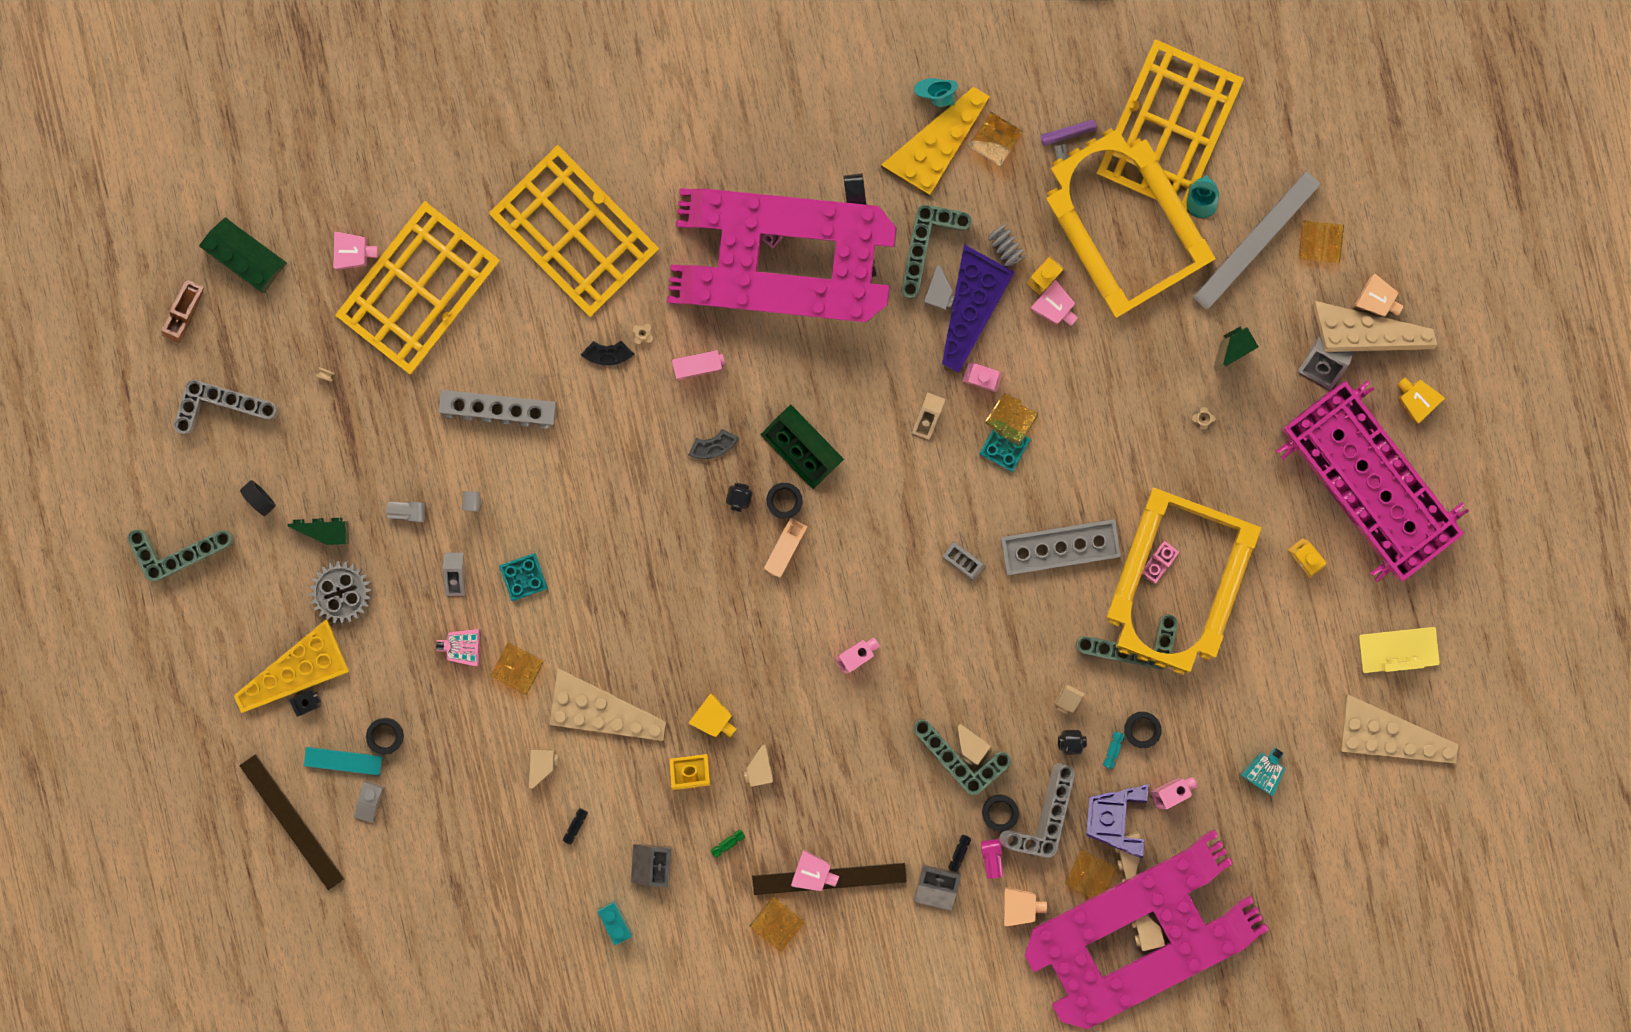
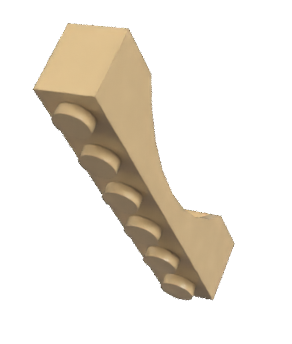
(1148, 931)

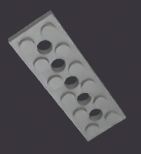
(1070, 556)

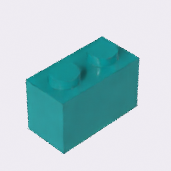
(615, 922)

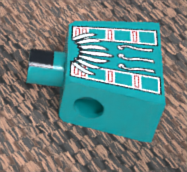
(1265, 771)

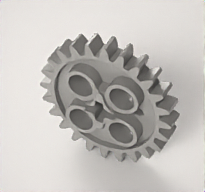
(335, 576)

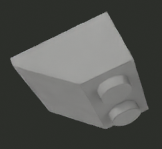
(1325, 366)

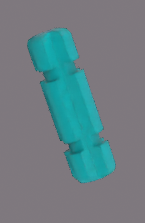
(1113, 750)

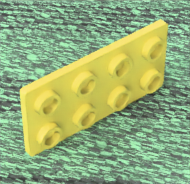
(1399, 650)

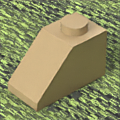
(928, 416)
(1068, 699)
(971, 745)
(541, 764)
(759, 768)

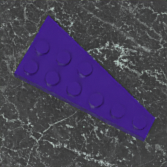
(976, 295)

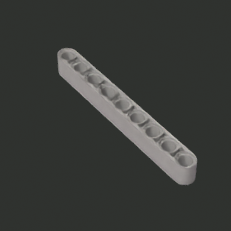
(1256, 240)

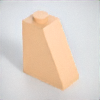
(785, 548)

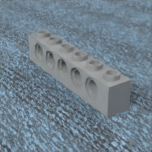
(448, 409)

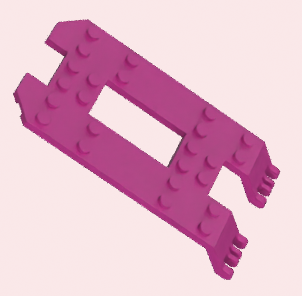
(746, 217)
(1158, 889)

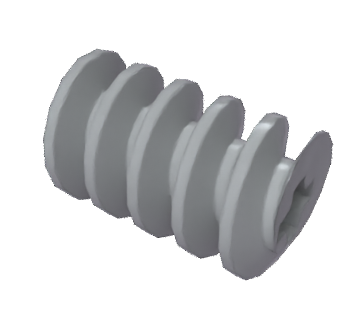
(1006, 246)

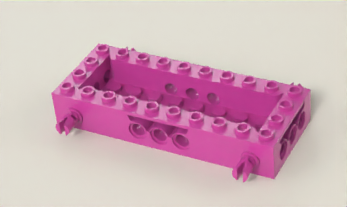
(1361, 491)

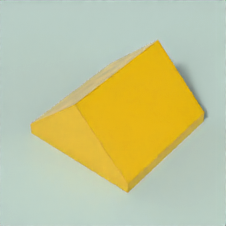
(690, 772)

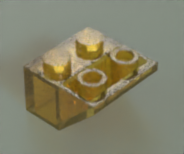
(995, 139)

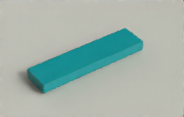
(343, 760)

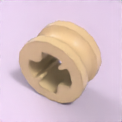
(325, 374)

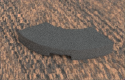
(713, 447)

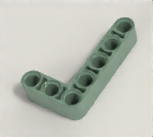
(923, 242)
(179, 556)
(1132, 658)
(957, 761)

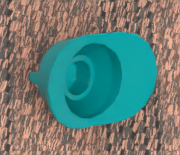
(938, 91)
(1203, 197)

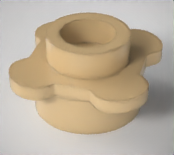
(638, 330)
(1203, 413)

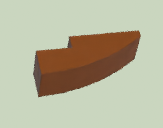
(182, 311)

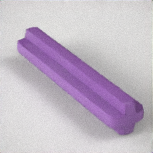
(1068, 132)

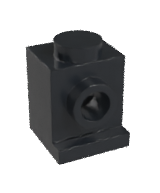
(297, 702)

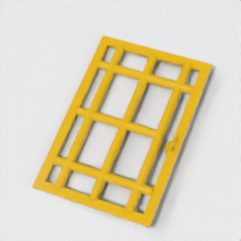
(1188, 83)
(573, 230)
(417, 287)

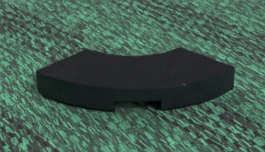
(607, 355)

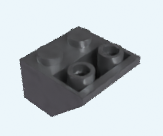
(651, 865)
(937, 887)

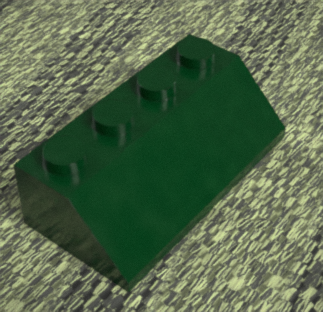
(243, 254)
(1234, 346)
(802, 446)

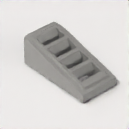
(978, 569)

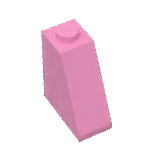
(698, 364)

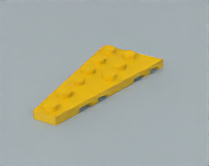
(932, 149)
(302, 666)

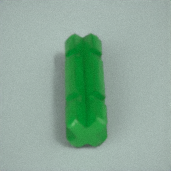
(728, 843)

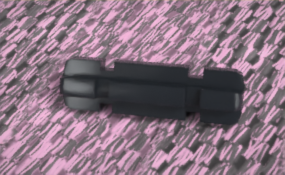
(575, 826)
(959, 853)

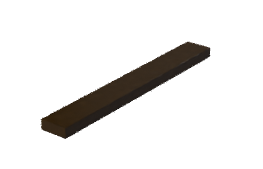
(292, 822)
(847, 878)

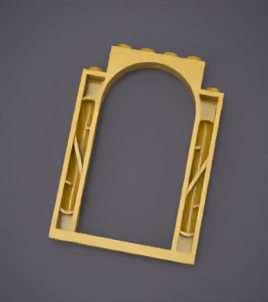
(1147, 163)
(1212, 634)

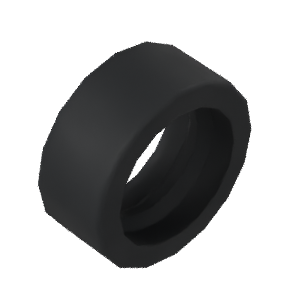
(774, 490)
(257, 498)
(1128, 729)
(384, 750)
(1000, 798)

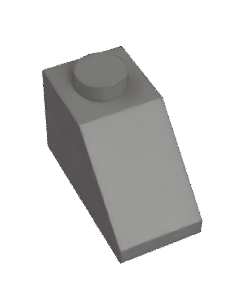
(939, 291)
(454, 574)
(369, 801)

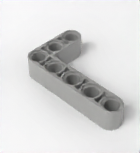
(222, 399)
(1047, 817)

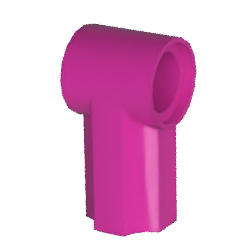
(992, 856)

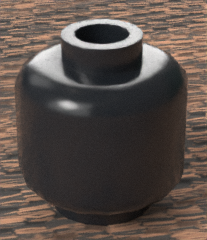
(739, 497)
(1071, 742)

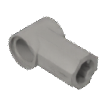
(471, 501)
(411, 511)

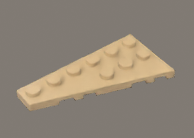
(1359, 331)
(592, 709)
(1383, 734)

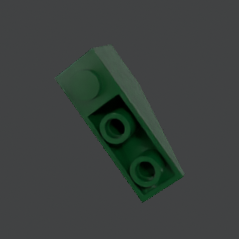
(329, 533)

